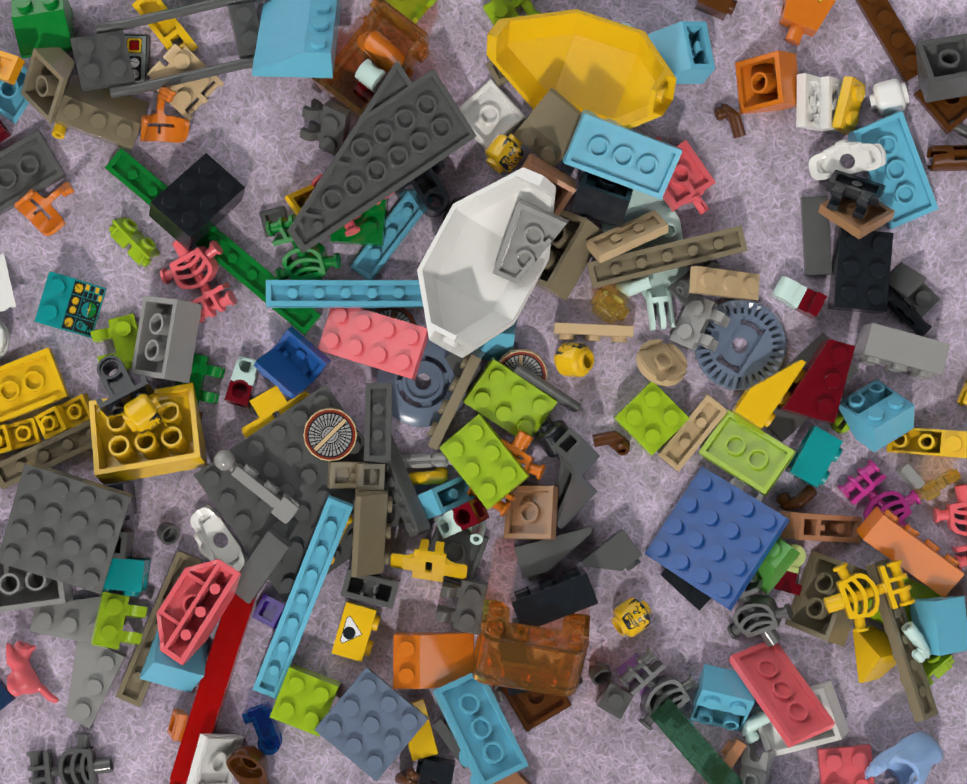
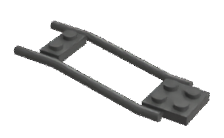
(105, 60)

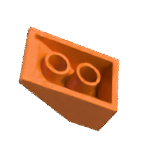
(431, 658)

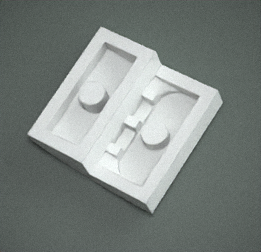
(816, 102)

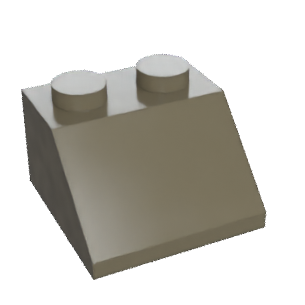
(47, 80)
(550, 127)

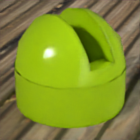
(838, 420)

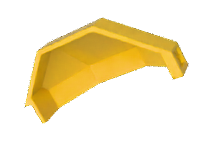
(585, 60)

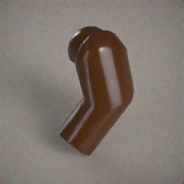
(614, 440)
(798, 501)

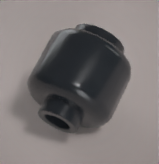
(549, 434)

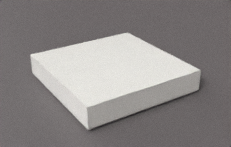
(491, 113)
(210, 758)

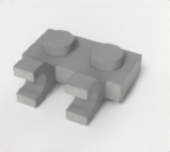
(693, 323)

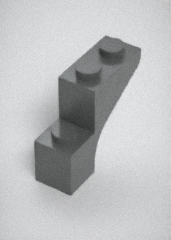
(573, 489)

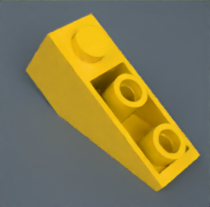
(761, 399)
(931, 442)

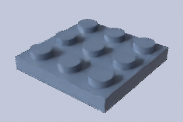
(371, 723)

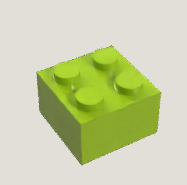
(651, 418)
(304, 698)

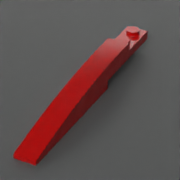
(214, 684)

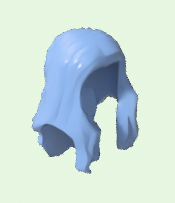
(908, 758)

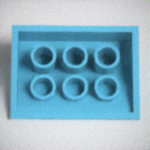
(297, 39)

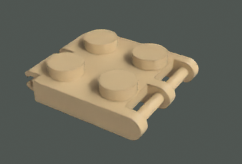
(182, 61)

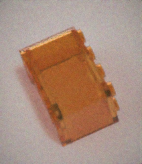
(398, 30)
(529, 655)

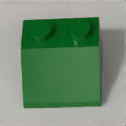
(42, 25)

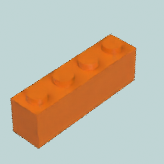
(918, 556)

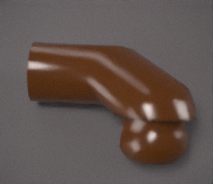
(733, 117)
(407, 776)

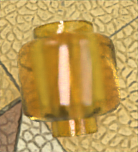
(610, 304)

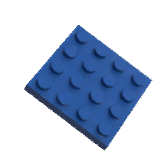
(717, 537)

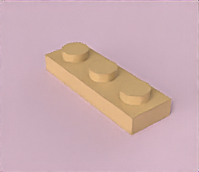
(627, 236)
(724, 283)
(593, 332)
(692, 433)

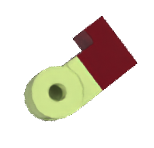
(788, 580)

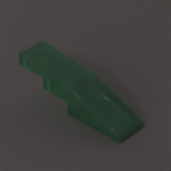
(694, 745)

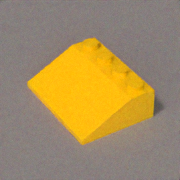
(167, 448)

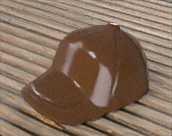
(248, 765)

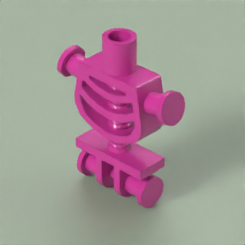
(876, 499)

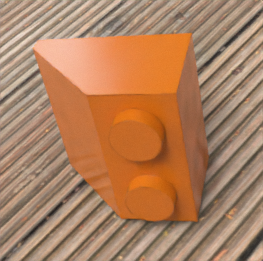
(767, 82)

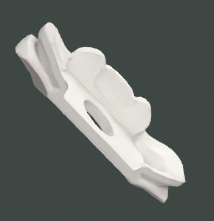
(866, 157)
(206, 525)

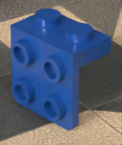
(292, 363)

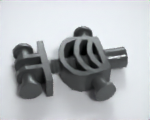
(763, 613)
(657, 689)
(88, 766)

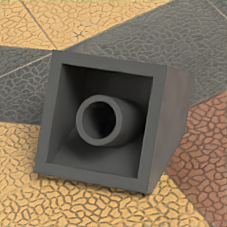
(942, 67)

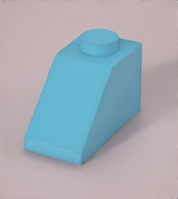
(444, 497)

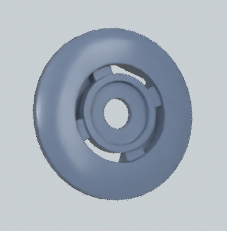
(762, 356)
(429, 398)

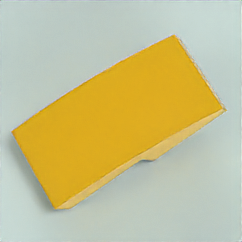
(64, 416)
(19, 435)
(423, 743)

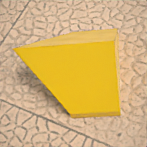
(872, 654)

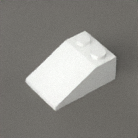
(827, 696)

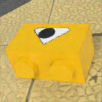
(355, 631)

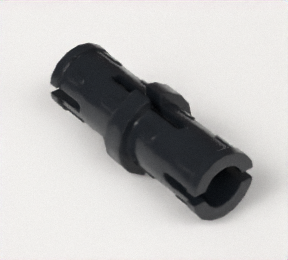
(907, 314)

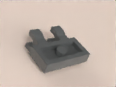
(333, 127)
(469, 604)

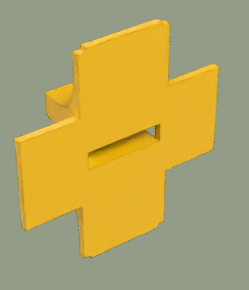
(266, 405)
(440, 564)

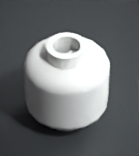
(889, 97)

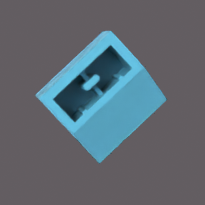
(686, 51)
(877, 415)
(721, 699)

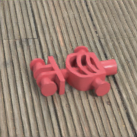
(209, 262)
(948, 514)

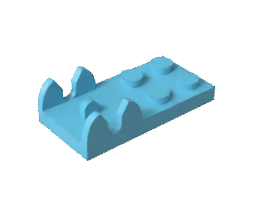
(622, 155)
(903, 173)
(480, 730)

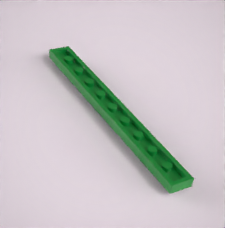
(232, 259)

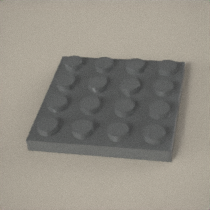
(64, 527)

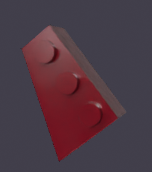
(822, 385)

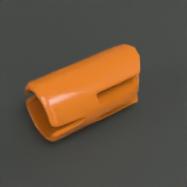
(380, 49)

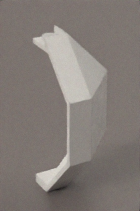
(456, 278)

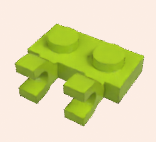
(124, 335)
(110, 621)

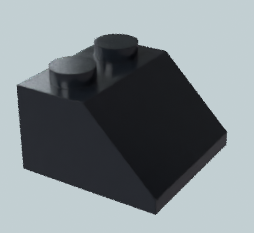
(601, 199)

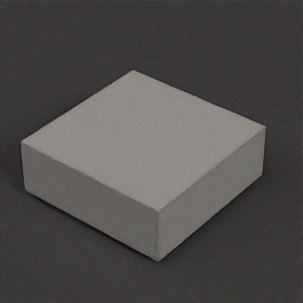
(910, 476)

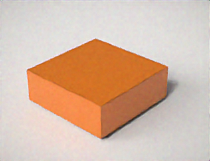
(177, 724)

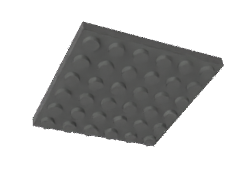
(284, 459)

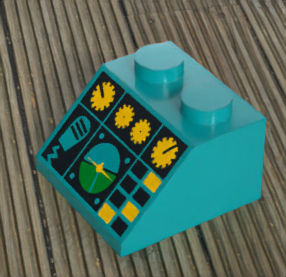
(70, 304)

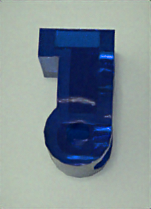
(265, 727)

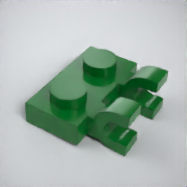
(199, 370)

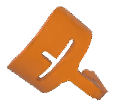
(174, 134)
(39, 220)

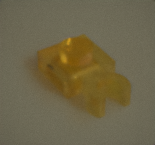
(932, 487)

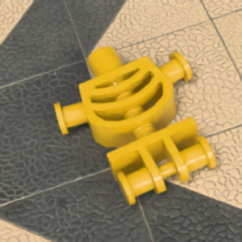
(843, 600)

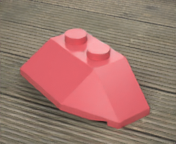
(195, 607)

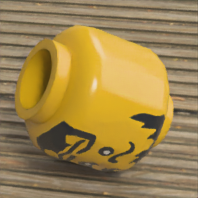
(504, 153)
(574, 359)
(142, 413)
(631, 617)

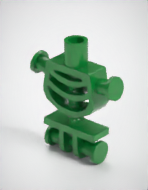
(313, 261)

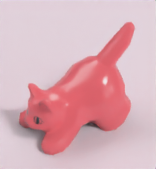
(22, 676)

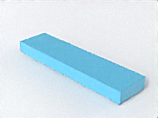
(397, 227)

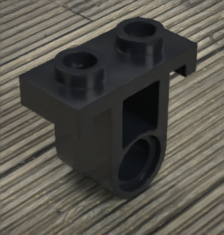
(427, 186)
(120, 386)

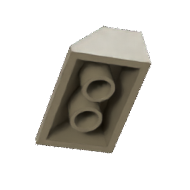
(100, 116)
(568, 256)
(370, 532)
(809, 608)

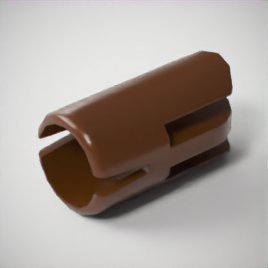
(948, 157)

